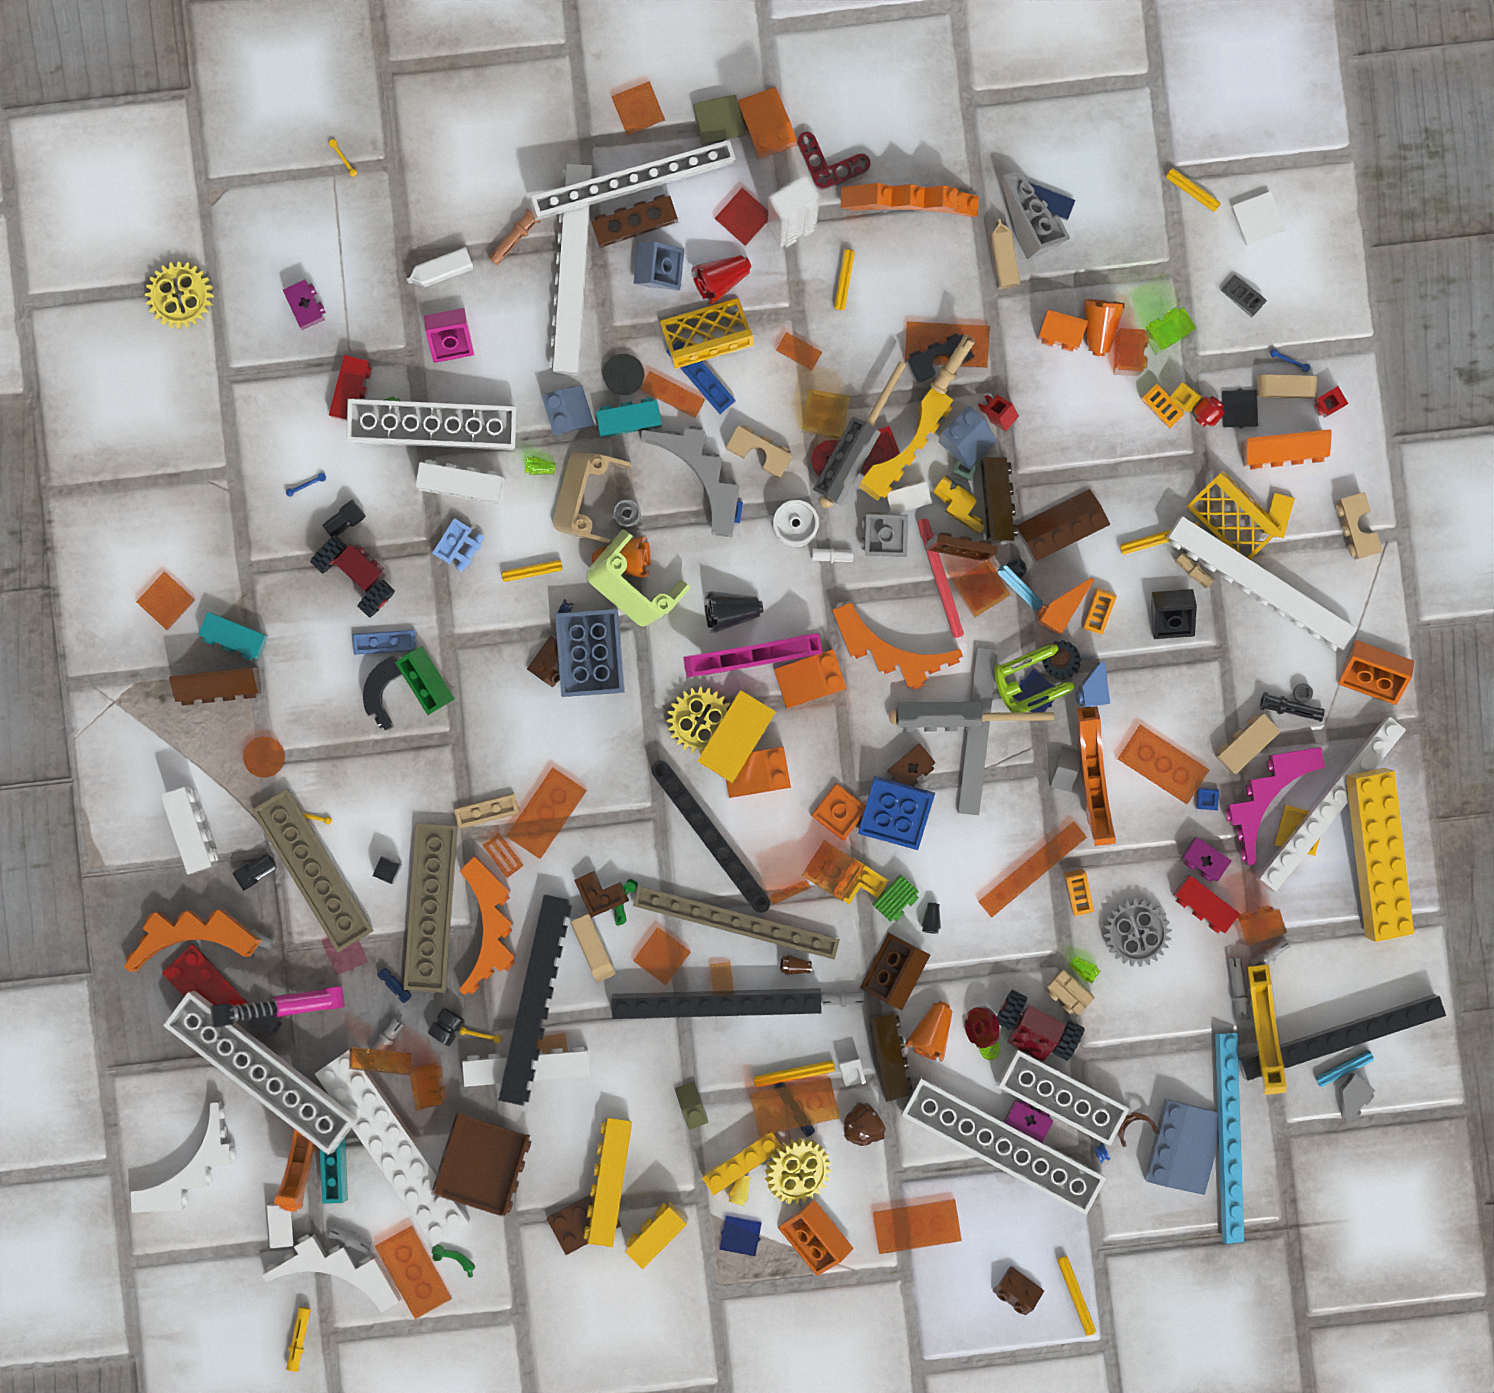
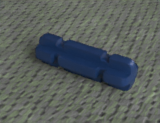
(394, 985)

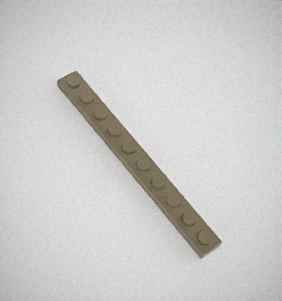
(736, 922)

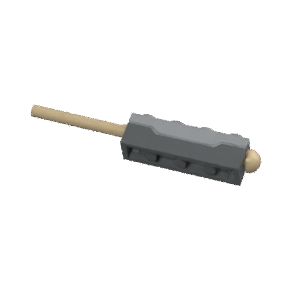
(852, 451)
(954, 715)

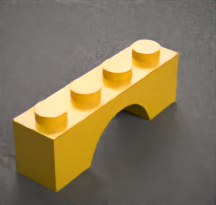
(741, 1163)

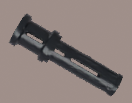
(1282, 705)

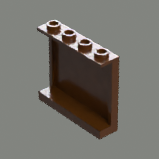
(481, 1165)

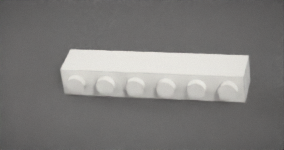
(549, 1066)

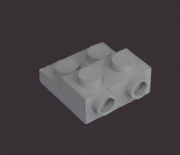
(885, 534)

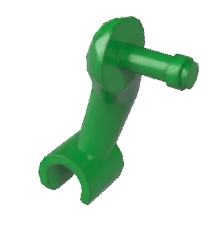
(620, 915)
(439, 1252)

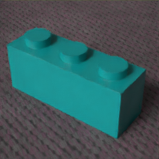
(628, 417)
(232, 636)
(334, 1175)

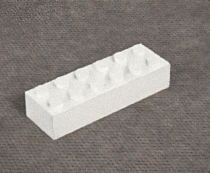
(1063, 1097)

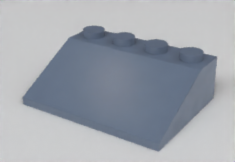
(590, 653)
(1183, 1147)

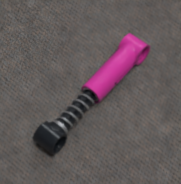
(280, 1006)

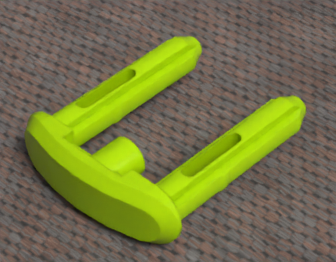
(1008, 690)

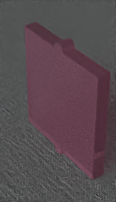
(345, 959)

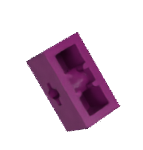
(295, 295)
(1199, 849)
(1037, 1129)

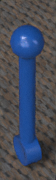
(1305, 367)
(321, 477)

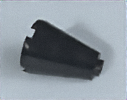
(729, 610)

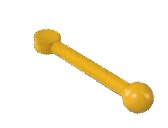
(333, 144)
(327, 820)
(497, 1038)

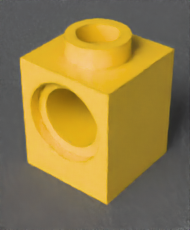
(1185, 397)

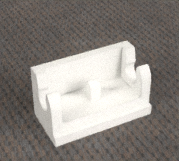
(908, 496)
(279, 1226)

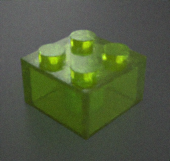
(1170, 330)

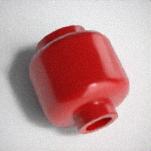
(1209, 411)

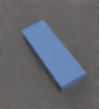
(384, 642)

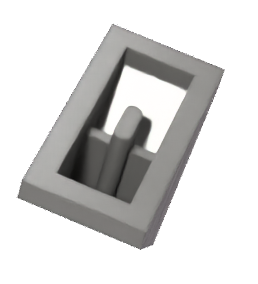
(1066, 769)

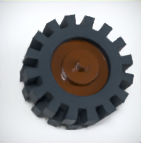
(1064, 661)

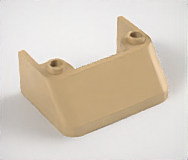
(566, 513)

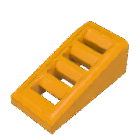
(1157, 411)
(1095, 600)
(1074, 875)

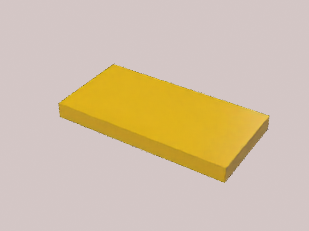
(736, 736)

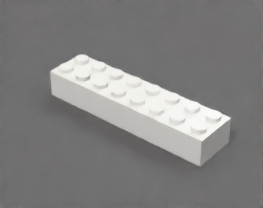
(793, 212)
(431, 424)

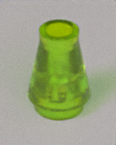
(539, 466)
(1085, 969)

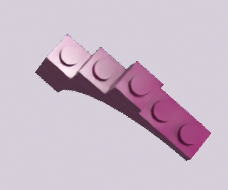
(752, 655)
(1248, 814)

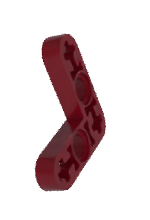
(823, 168)

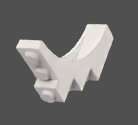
(213, 1152)
(311, 1256)

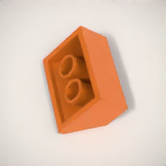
(1376, 672)
(815, 1238)

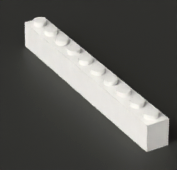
(632, 180)
(570, 279)
(1261, 583)
(1328, 806)

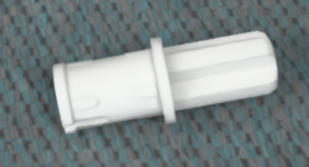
(833, 555)

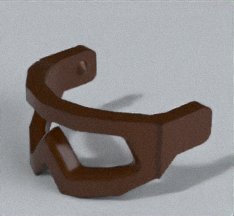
(1129, 1119)

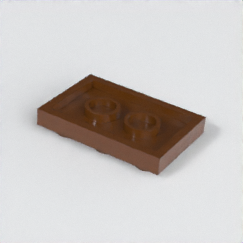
(961, 547)
(570, 1225)

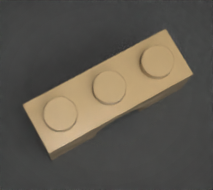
(776, 458)
(1360, 544)

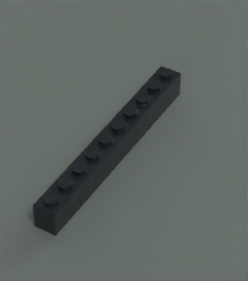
(534, 999)
(716, 1003)
(1350, 1034)

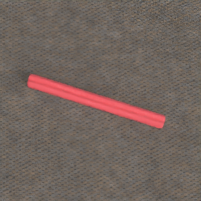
(941, 581)

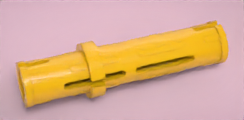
(296, 1347)

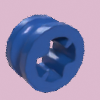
(1101, 1153)

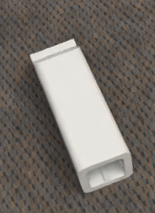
(441, 268)

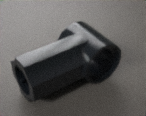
(348, 515)
(251, 873)

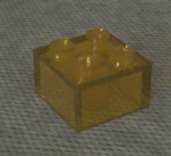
(825, 414)

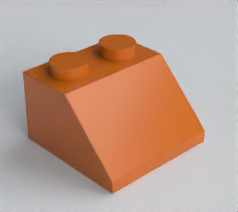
(1062, 330)

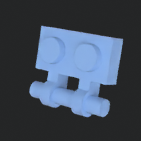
(453, 541)

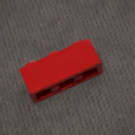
(349, 385)
(1205, 905)

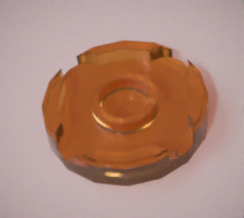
(264, 757)

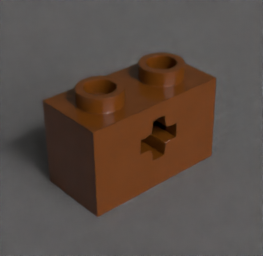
(916, 755)

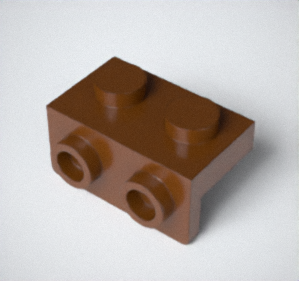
(546, 663)
(1018, 1291)

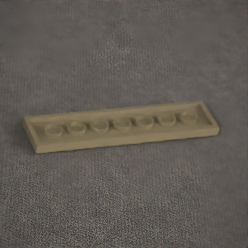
(312, 870)
(430, 907)

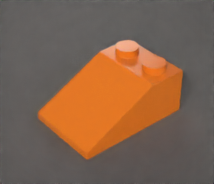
(767, 123)
(1060, 611)
(810, 679)
(761, 773)

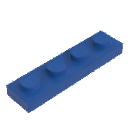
(706, 383)

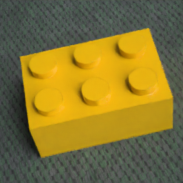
(655, 1234)

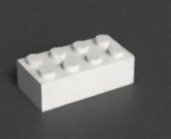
(460, 483)
(189, 829)

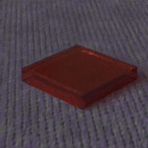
(743, 217)

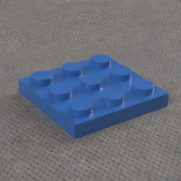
(896, 813)

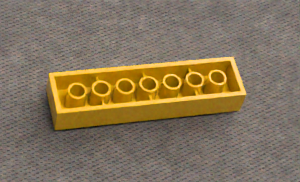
(1380, 854)

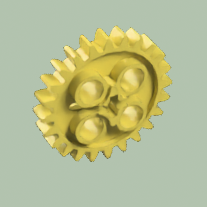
(161, 301)
(684, 711)
(798, 1171)

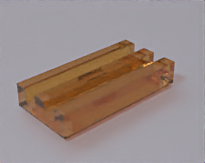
(497, 861)

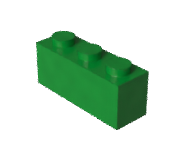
(424, 680)

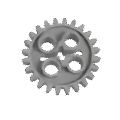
(1119, 939)

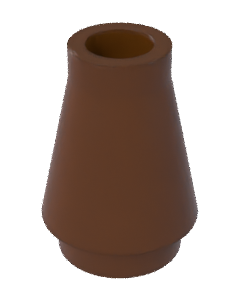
(794, 965)

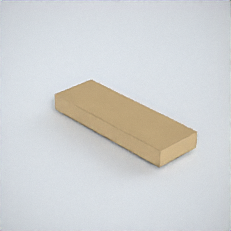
(486, 811)

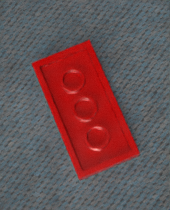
(196, 973)

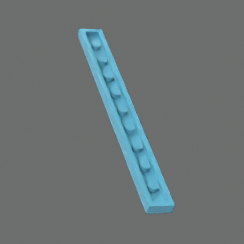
(1229, 1137)

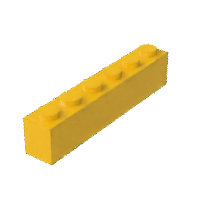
(609, 1182)

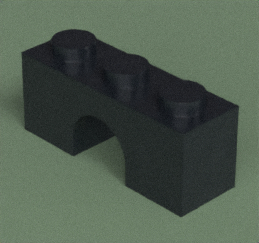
(921, 364)

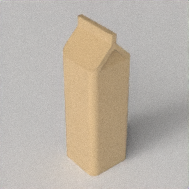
(1004, 257)
(592, 948)

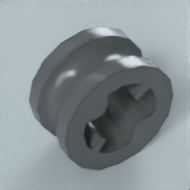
(1302, 686)

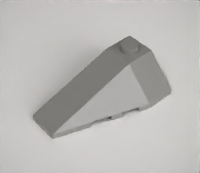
(1033, 223)

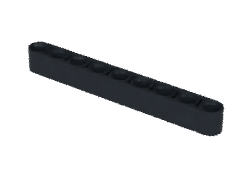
(713, 846)

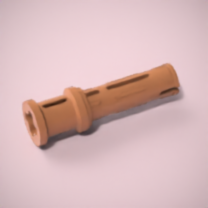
(520, 229)

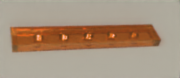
(1032, 869)

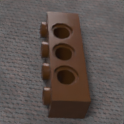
(646, 224)

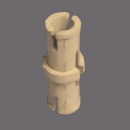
(1194, 570)

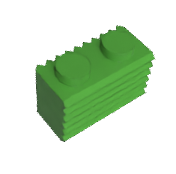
(895, 898)

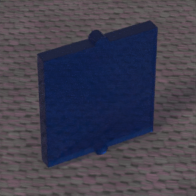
(1032, 685)
(740, 1235)

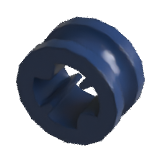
(565, 607)

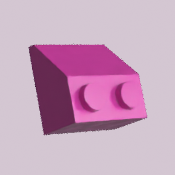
(448, 335)

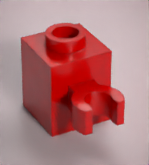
(999, 412)

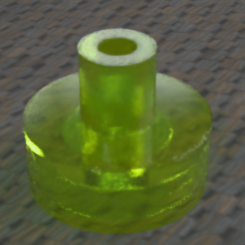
(991, 1055)

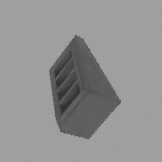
(1248, 290)

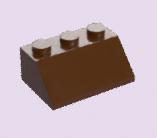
(895, 971)

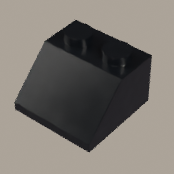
(1173, 614)

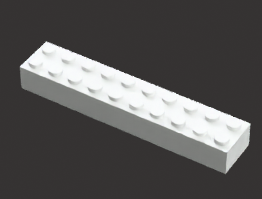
(262, 1074)
(1003, 1145)
(392, 1148)

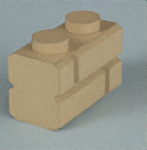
(1070, 992)

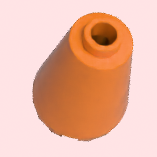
(1102, 324)
(637, 555)
(932, 1032)

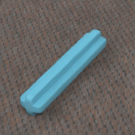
(1019, 587)
(1344, 1068)

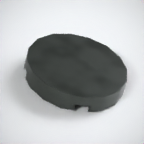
(623, 374)

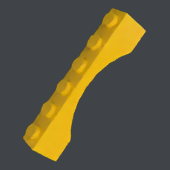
(880, 476)
(1266, 1030)

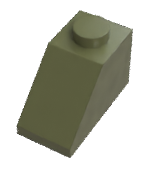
(691, 1105)

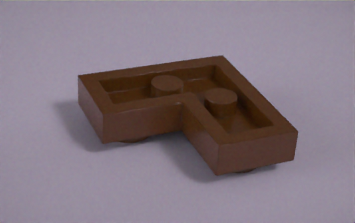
(598, 899)

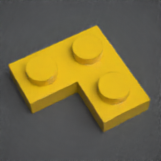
(869, 881)

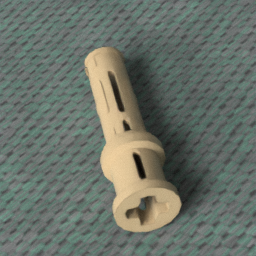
(948, 371)

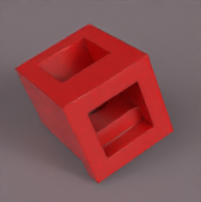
(1337, 401)

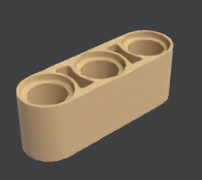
(1287, 386)

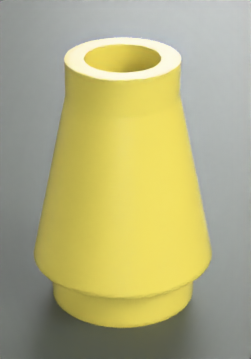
(740, 1191)

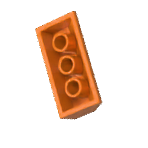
(1286, 448)

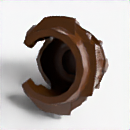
(863, 1125)

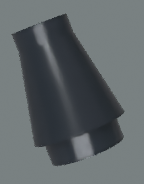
(931, 920)

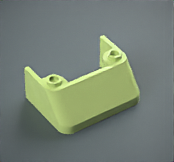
(607, 579)

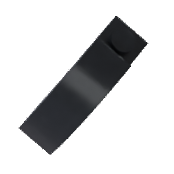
(373, 691)

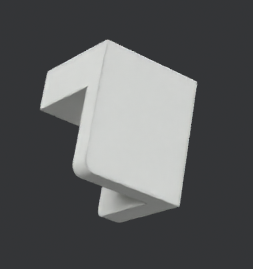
(852, 1072)

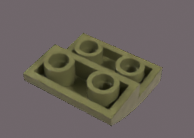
(719, 119)

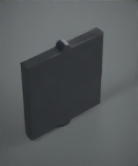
(1240, 408)

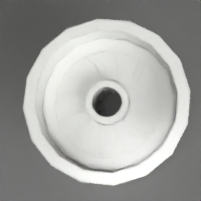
(792, 535)

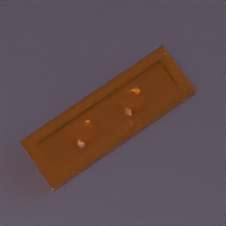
(672, 394)
(379, 1061)

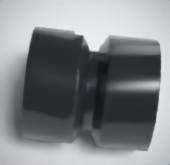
(446, 1026)

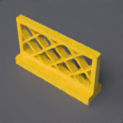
(713, 347)
(1244, 502)

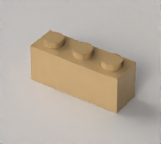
(1247, 743)

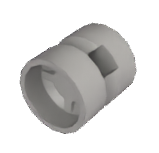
(627, 513)

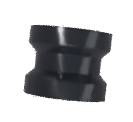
(1018, 567)

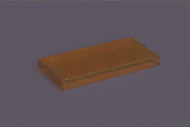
(922, 334)
(1163, 764)
(546, 813)
(794, 1106)
(917, 1226)
(413, 1272)

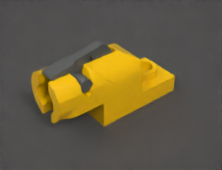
(960, 501)

